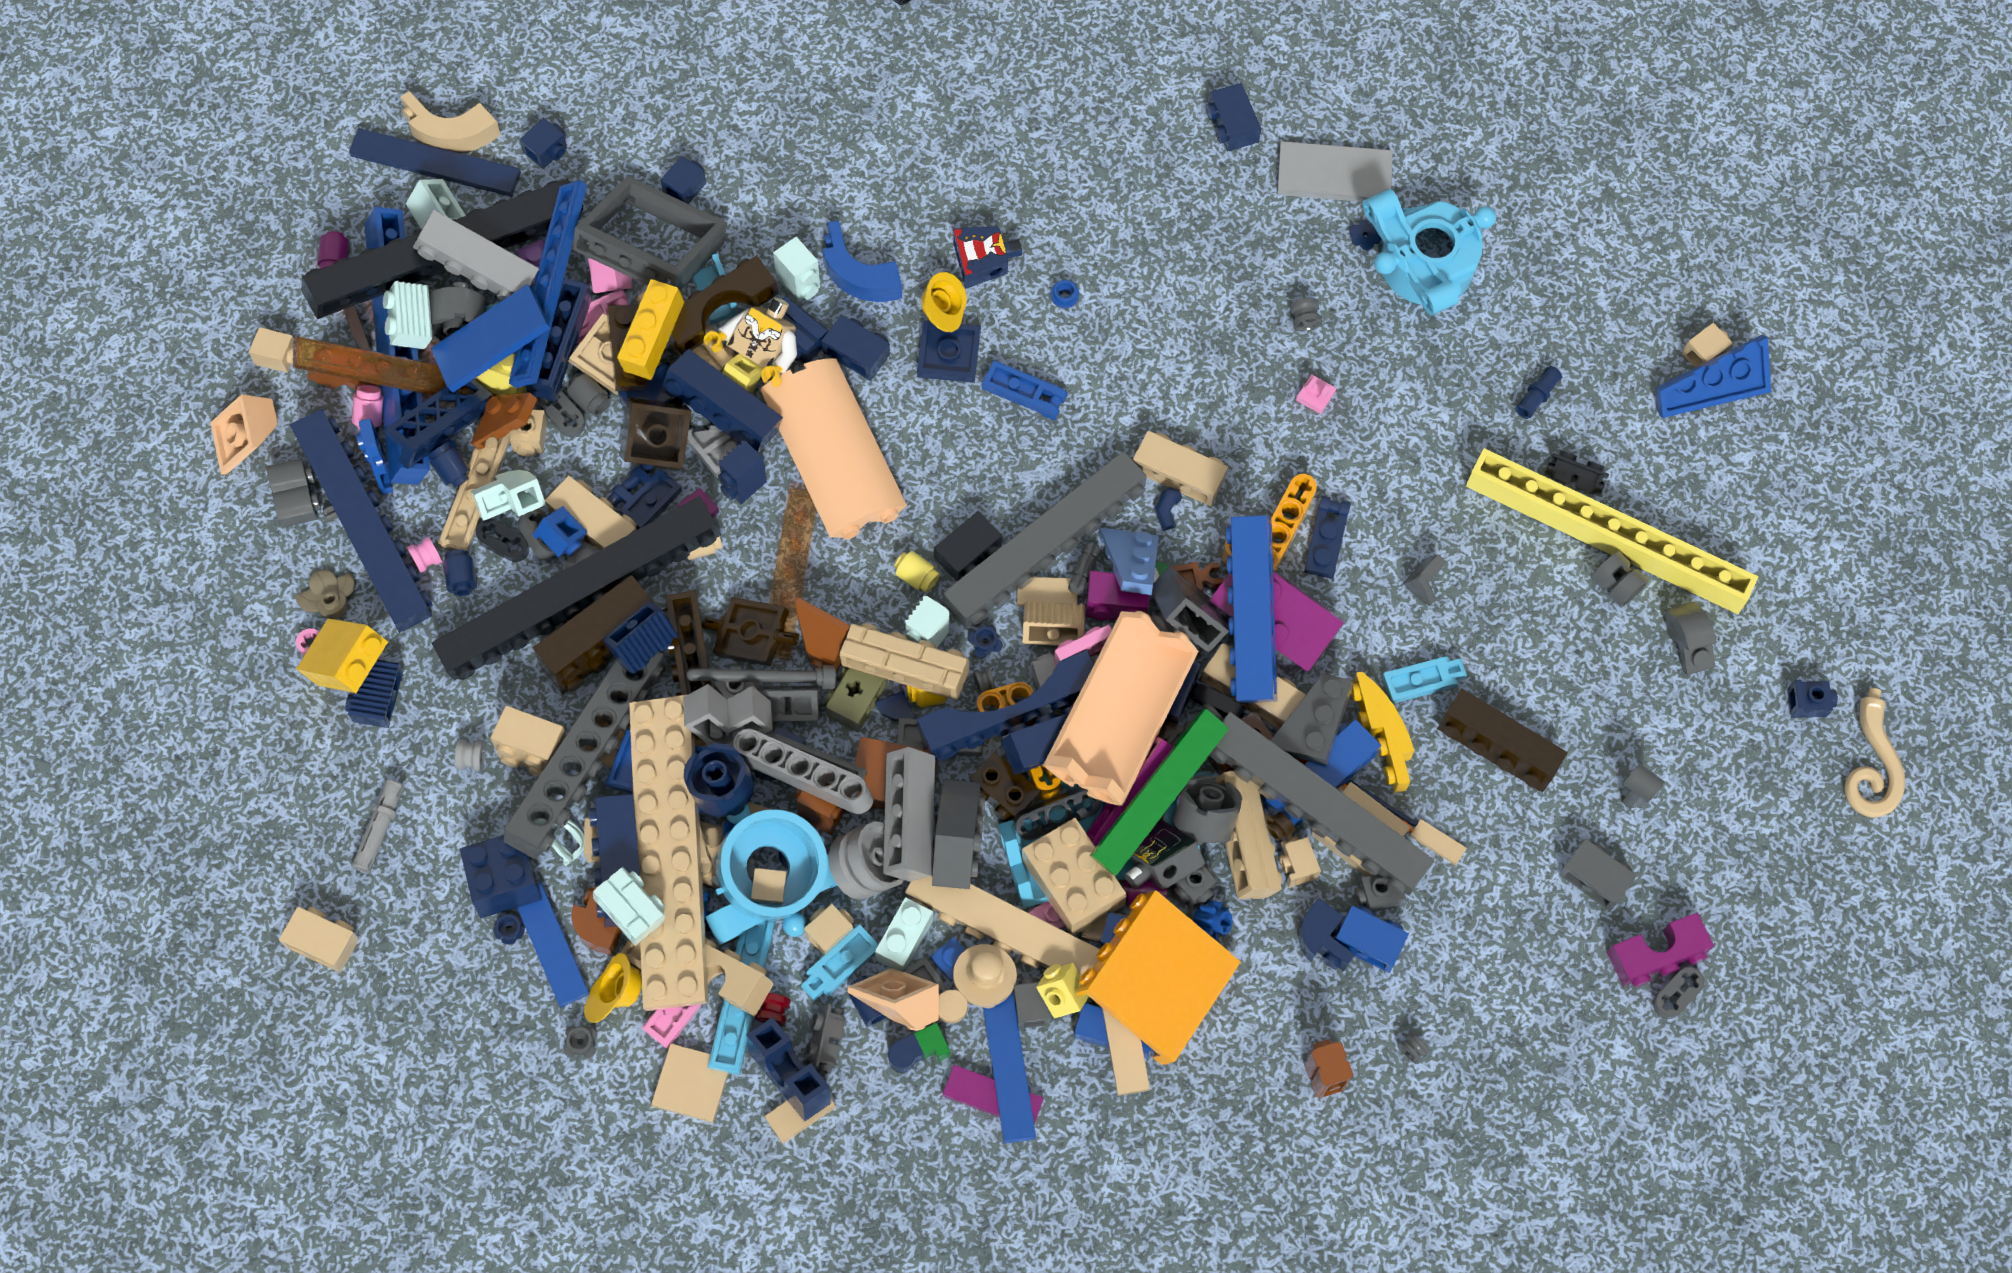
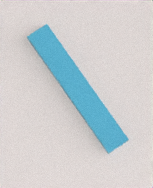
(735, 1024)

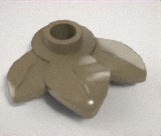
(324, 590)

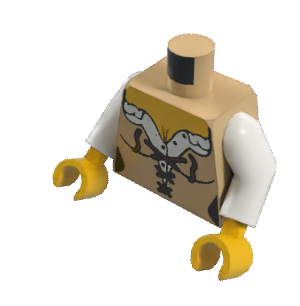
(761, 337)

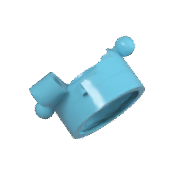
(1409, 272)
(806, 875)

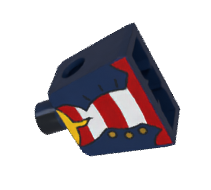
(983, 253)

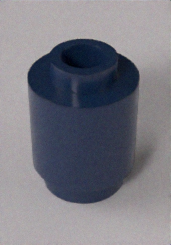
(449, 465)
(459, 572)

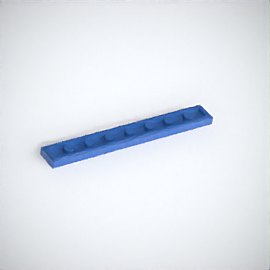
(550, 278)

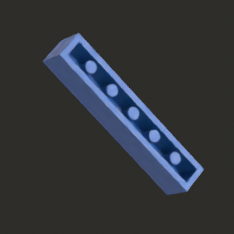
(1253, 609)

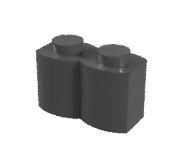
(292, 492)

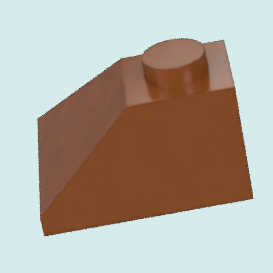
(821, 634)

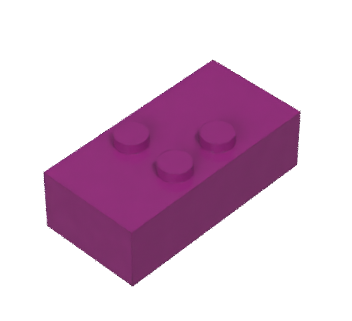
(1301, 622)

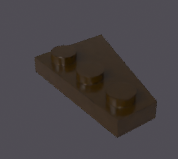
(619, 322)

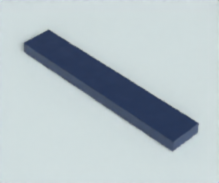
(435, 162)

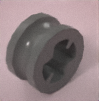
(984, 680)
(1413, 1048)

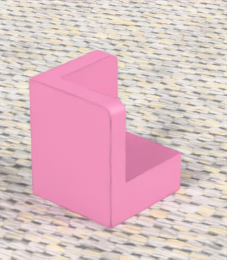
(607, 279)

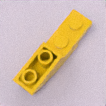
(1383, 720)

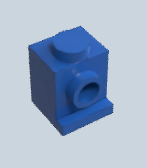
(561, 532)

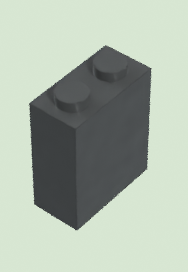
(1189, 609)

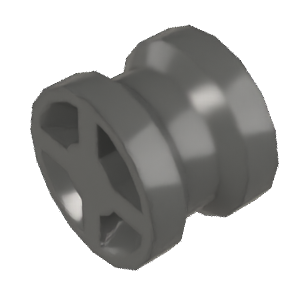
(1306, 314)

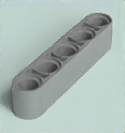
(812, 780)

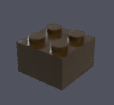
(655, 433)

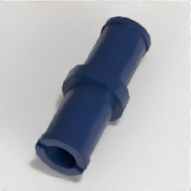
(1538, 392)

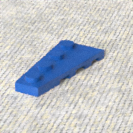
(1724, 379)

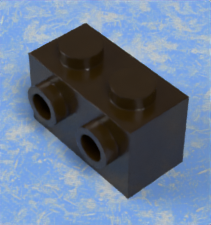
(1003, 789)

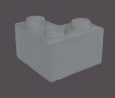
(720, 719)

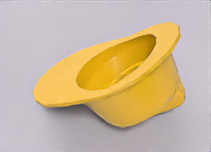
(944, 301)
(615, 988)

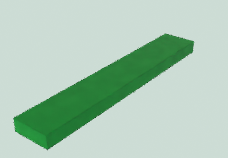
(1159, 792)

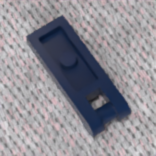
(1327, 538)

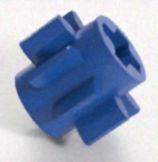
(1214, 919)

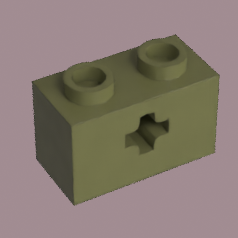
(854, 710)

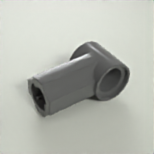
(1640, 787)

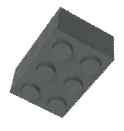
(958, 834)

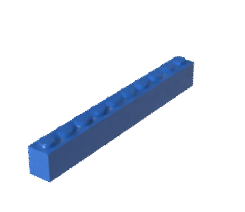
(381, 228)

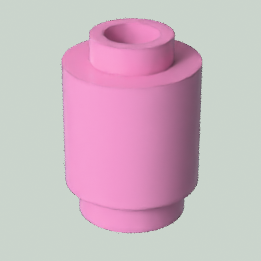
(367, 404)

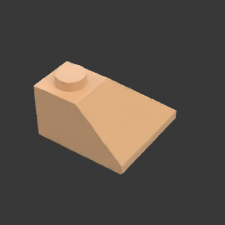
(242, 429)
(900, 997)

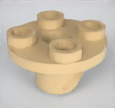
(984, 975)

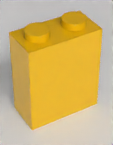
(342, 655)

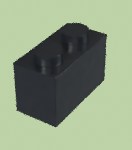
(968, 546)

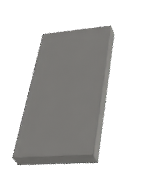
(1333, 171)

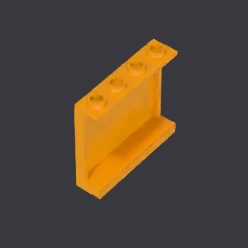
(1159, 975)

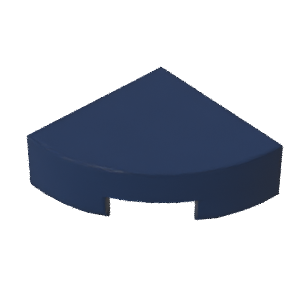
(895, 707)

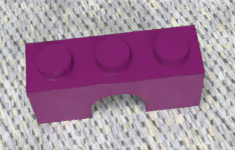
(1637, 962)

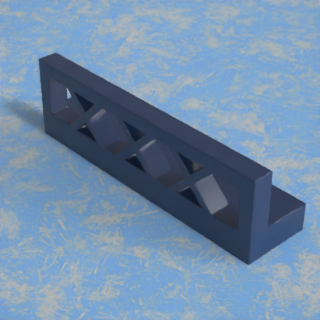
(432, 435)

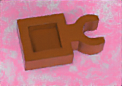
(1199, 577)

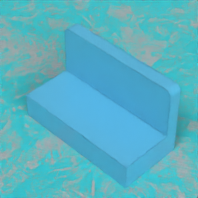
(704, 278)

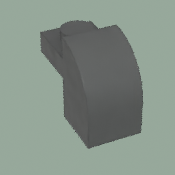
(1695, 635)

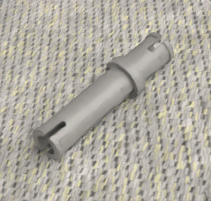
(382, 815)

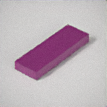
(979, 1092)

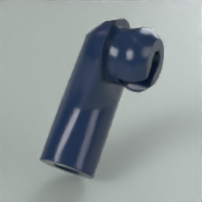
(1164, 505)

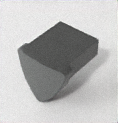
(1419, 579)

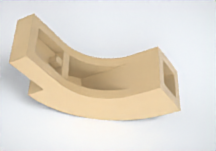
(453, 134)

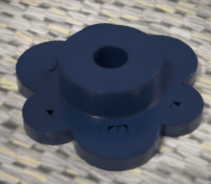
(1364, 228)

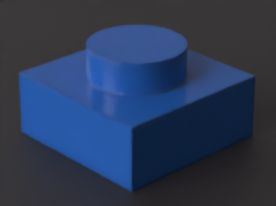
(947, 956)

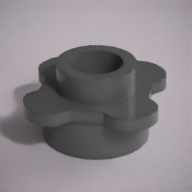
(576, 1033)

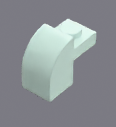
(511, 490)

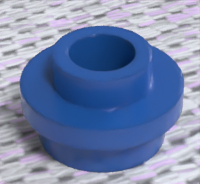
(1064, 286)

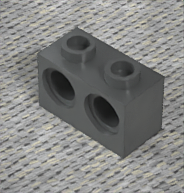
(794, 702)

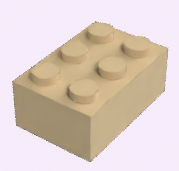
(1071, 879)

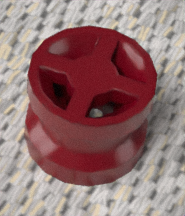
(775, 1007)

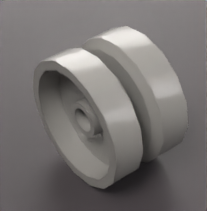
(858, 862)

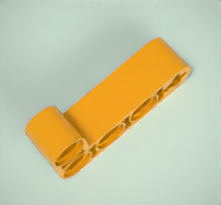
(1281, 526)
(1003, 697)

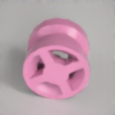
(424, 554)

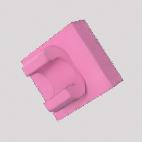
(1316, 394)

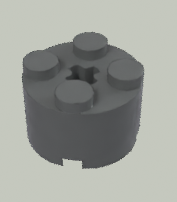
(454, 308)
(1207, 810)

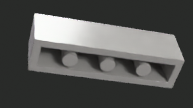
(473, 256)
(909, 814)

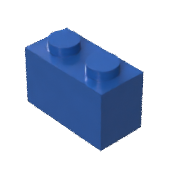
(1372, 938)

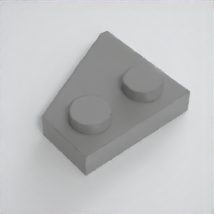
(711, 446)

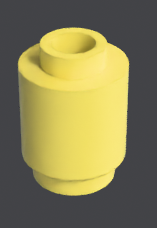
(916, 571)

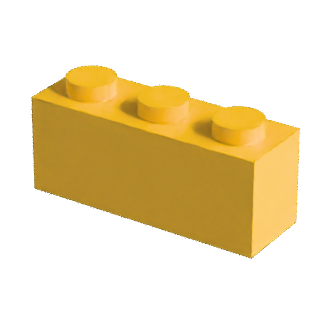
(650, 329)

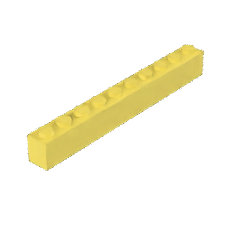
(1612, 531)

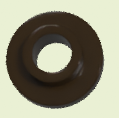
(1280, 827)

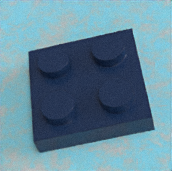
(949, 354)

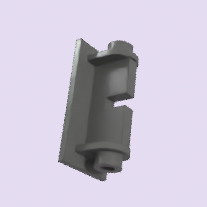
(825, 1026)

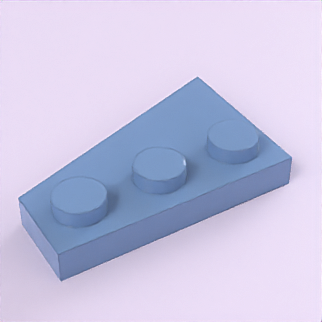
(1132, 558)

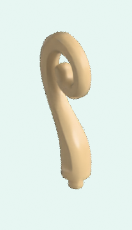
(1871, 722)

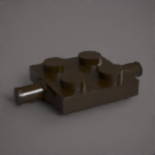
(750, 631)

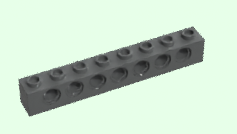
(534, 838)

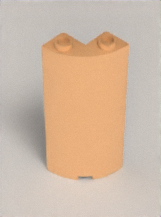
(834, 448)
(1121, 708)

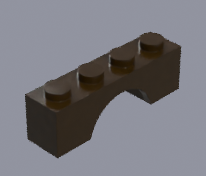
(746, 284)

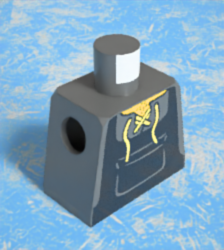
(1164, 857)

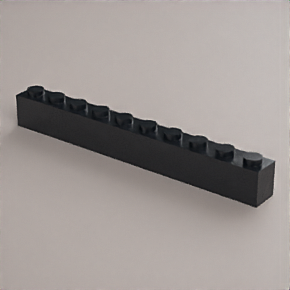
(375, 270)
(575, 588)

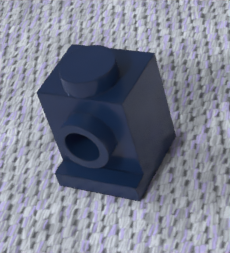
(1805, 705)

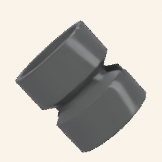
(1629, 584)

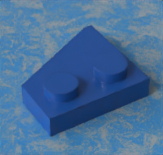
(374, 453)

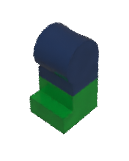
(917, 1047)

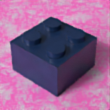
(498, 876)

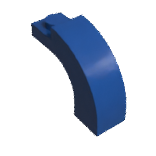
(855, 278)

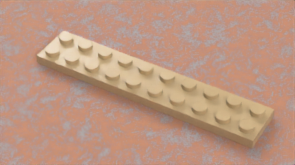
(668, 854)

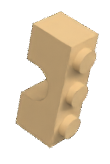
(744, 984)

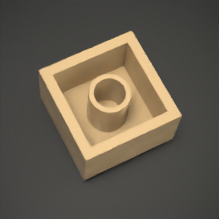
(526, 740)

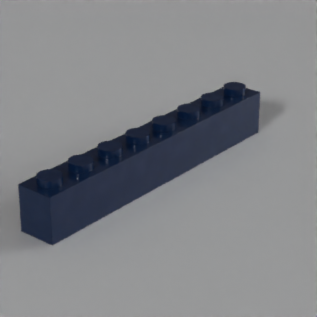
(361, 521)

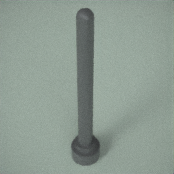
(823, 677)

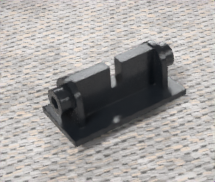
(1588, 474)

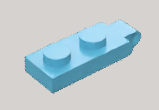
(1423, 678)
(840, 963)

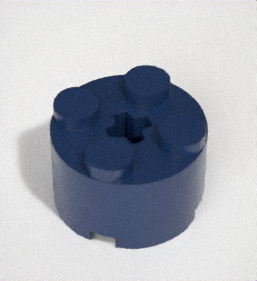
(719, 780)

